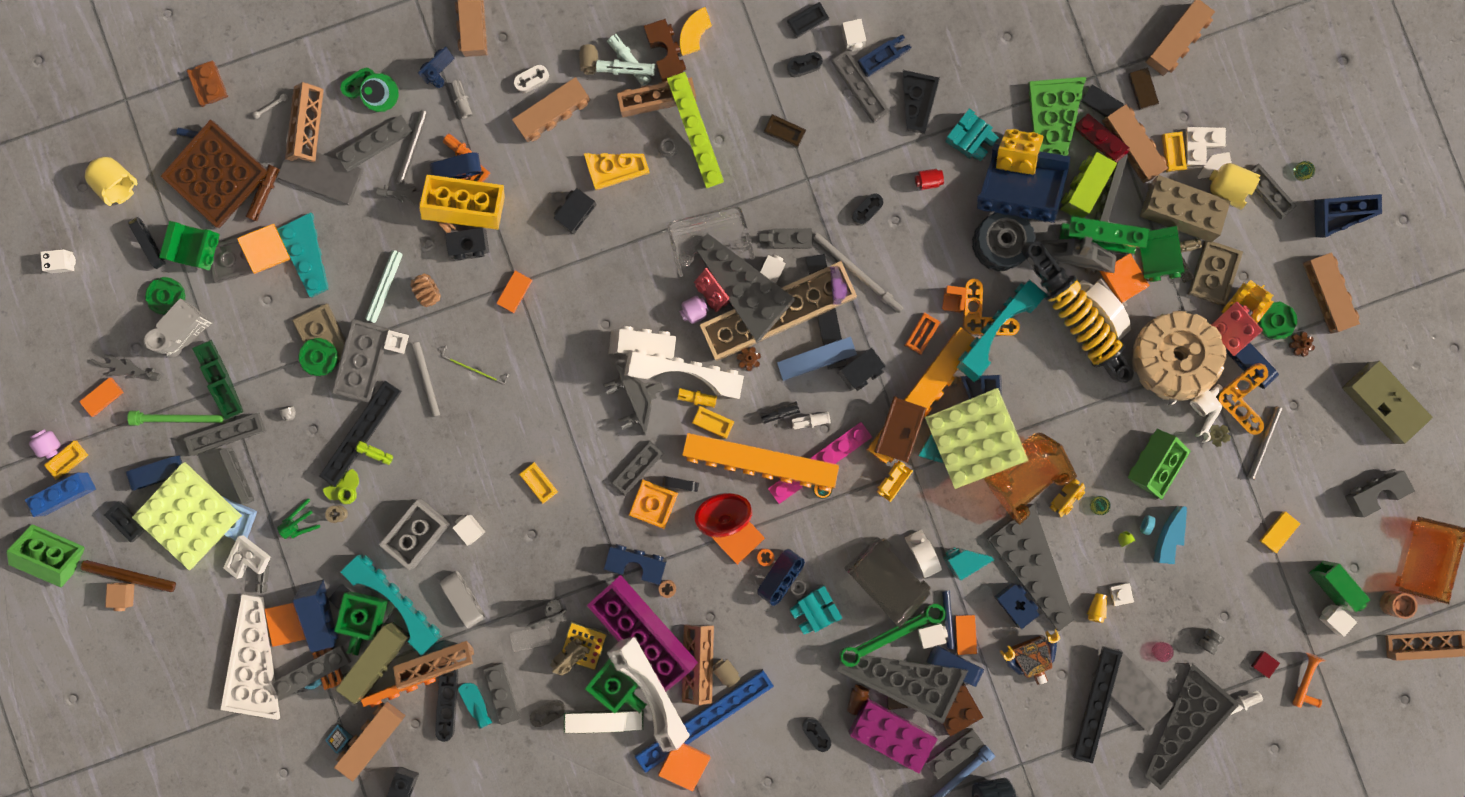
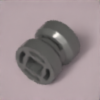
(1210, 641)

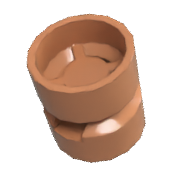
(1398, 604)

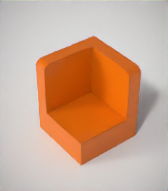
(954, 299)

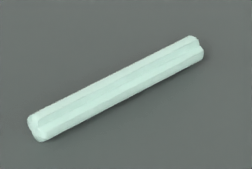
(383, 286)

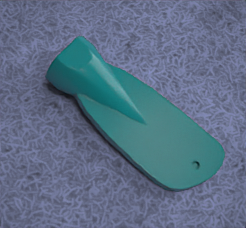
(475, 704)

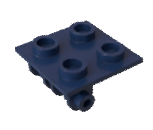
(430, 70)

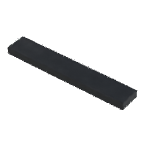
(827, 321)
(361, 431)
(1097, 704)

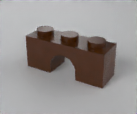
(660, 35)

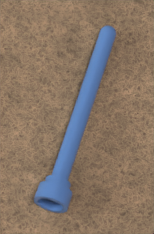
(984, 755)

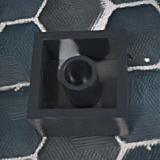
(862, 369)

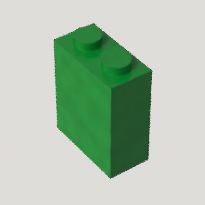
(1339, 586)

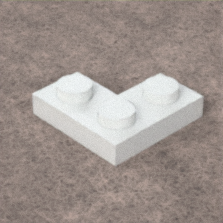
(1198, 140)
(246, 554)

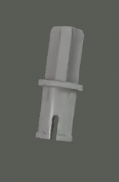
(461, 99)

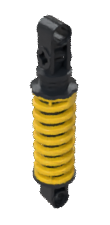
(1079, 313)

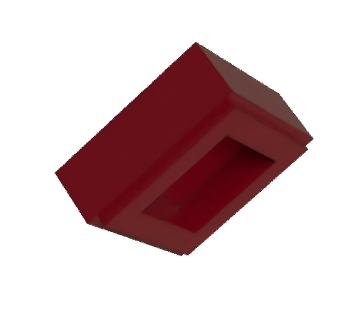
(1265, 664)

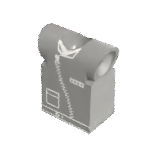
(176, 329)

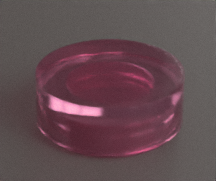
(1163, 651)

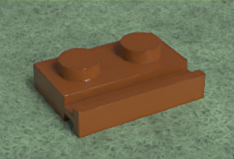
(207, 83)

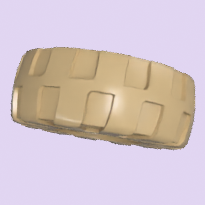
(1192, 341)

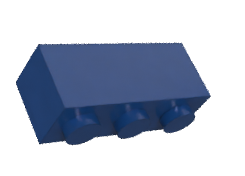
(60, 494)

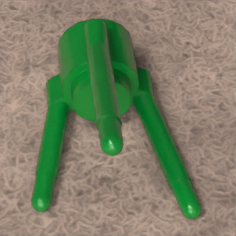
(289, 526)

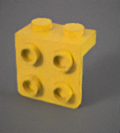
(1019, 151)

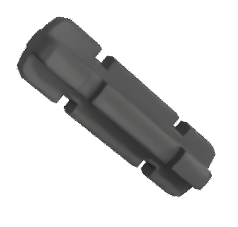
(262, 578)

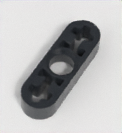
(146, 242)

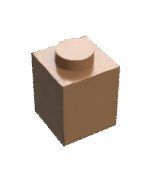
(119, 596)

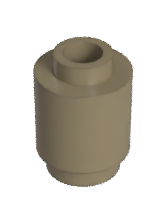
(588, 59)
(726, 672)

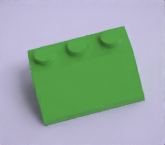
(1159, 463)
(45, 555)

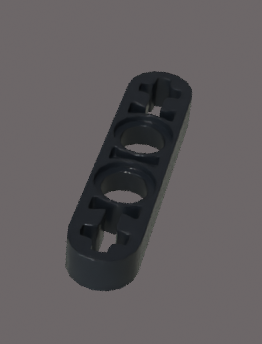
(450, 703)

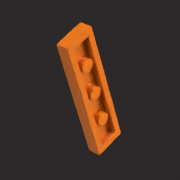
(391, 692)

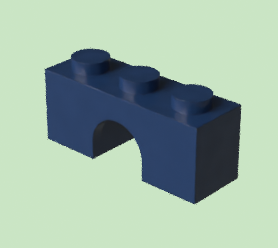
(652, 566)

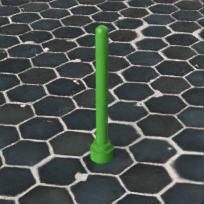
(136, 418)

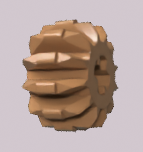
(425, 290)

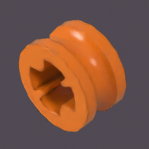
(771, 556)

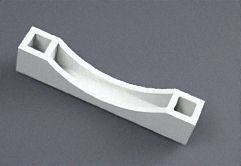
(722, 383)
(667, 724)

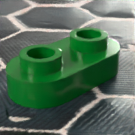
(355, 81)

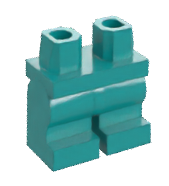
(970, 134)
(816, 615)

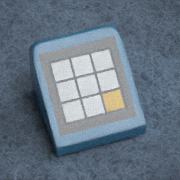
(338, 739)

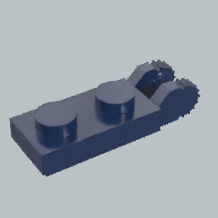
(882, 56)

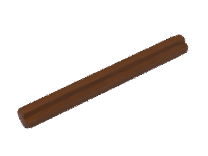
(128, 576)

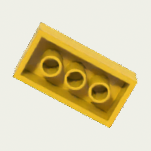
(462, 202)

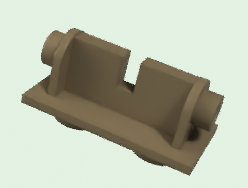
(563, 663)

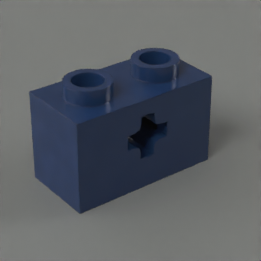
(1007, 599)

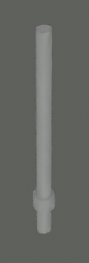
(887, 298)

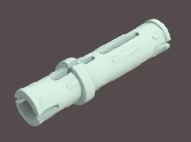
(625, 55)
(602, 66)

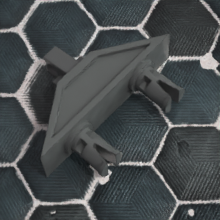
(1081, 253)
(640, 397)

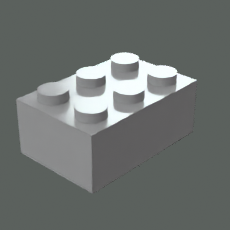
(415, 534)

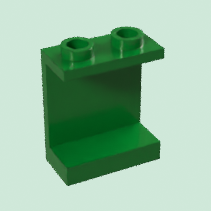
(189, 245)
(1162, 255)

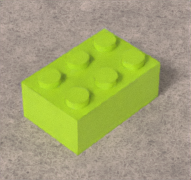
(1087, 185)

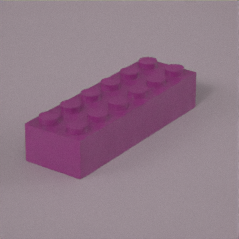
(629, 616)

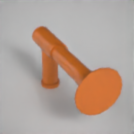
(1301, 696)

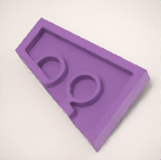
(838, 287)

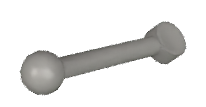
(283, 98)

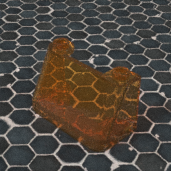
(1025, 481)
(1432, 560)

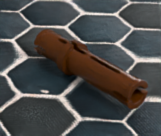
(262, 193)

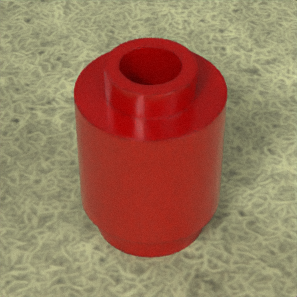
(929, 179)

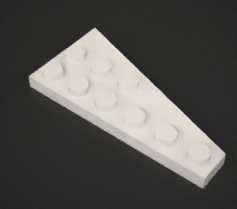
(250, 665)

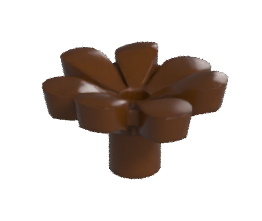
(1302, 344)
(745, 361)

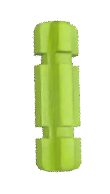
(374, 453)

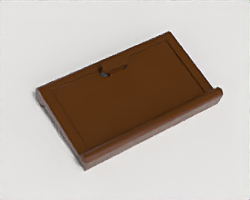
(900, 429)

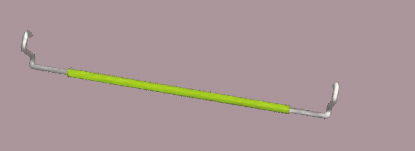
(468, 367)

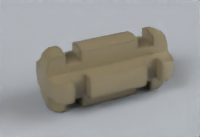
(1190, 245)

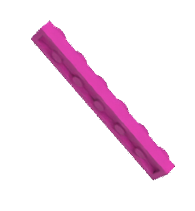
(831, 454)

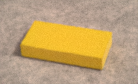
(1174, 151)
(713, 422)
(66, 460)
(538, 483)
(1279, 532)

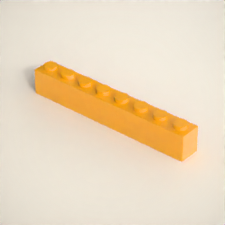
(934, 379)
(761, 461)

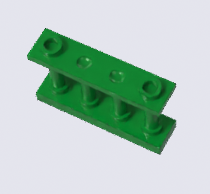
(1108, 235)

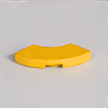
(693, 30)

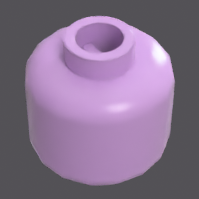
(694, 309)
(44, 444)

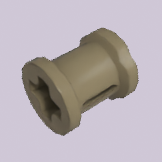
(334, 519)

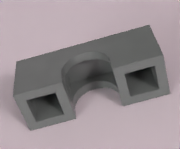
(1364, 499)

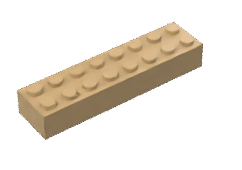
(812, 298)

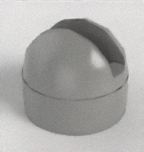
(287, 413)

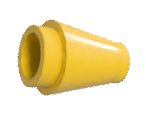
(1097, 609)

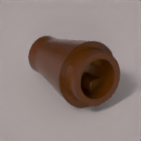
(858, 697)

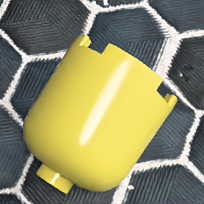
(110, 180)
(1233, 184)

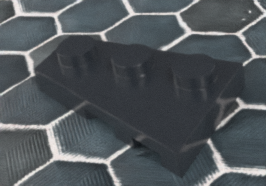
(919, 99)

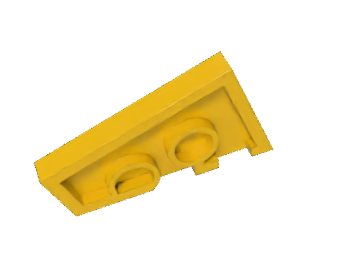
(615, 168)

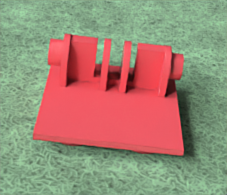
(711, 290)
(1236, 328)

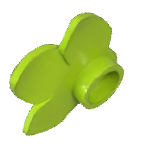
(348, 483)

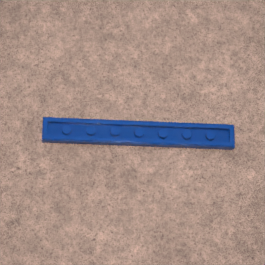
(710, 716)

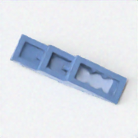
(816, 358)

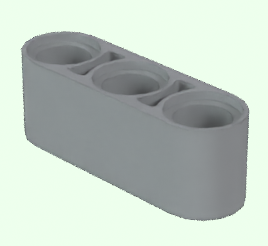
(462, 599)

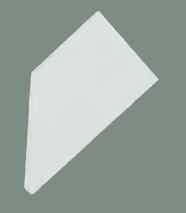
(1214, 162)

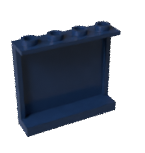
(1025, 194)

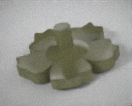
(1219, 435)

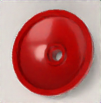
(723, 515)

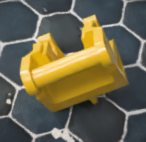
(1253, 297)

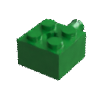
(352, 624)
(614, 697)

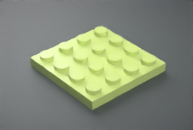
(976, 438)
(187, 516)

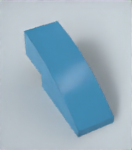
(1171, 535)

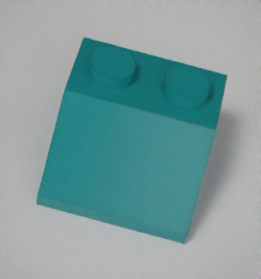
(965, 562)

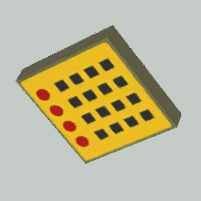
(591, 638)

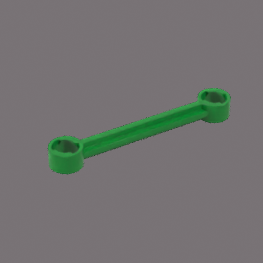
(892, 634)

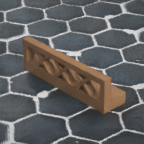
(297, 122)
(1422, 652)
(433, 661)
(703, 670)

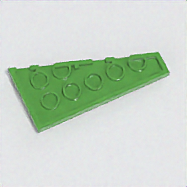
(1055, 111)

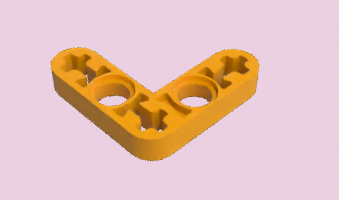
(977, 316)
(1238, 394)

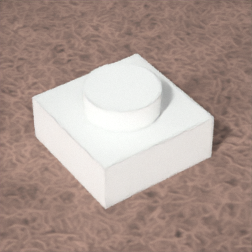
(396, 341)
(1121, 594)

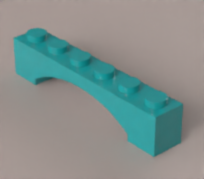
(977, 359)
(422, 633)

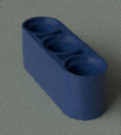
(457, 166)
(1249, 356)
(152, 473)
(781, 577)
(943, 657)

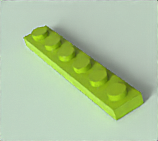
(695, 129)

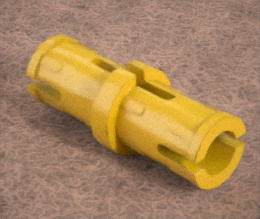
(697, 397)

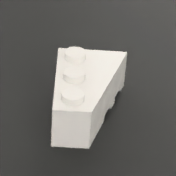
(626, 340)

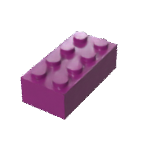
(892, 735)

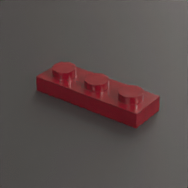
(1101, 138)

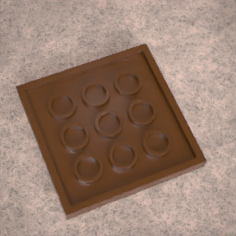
(214, 174)

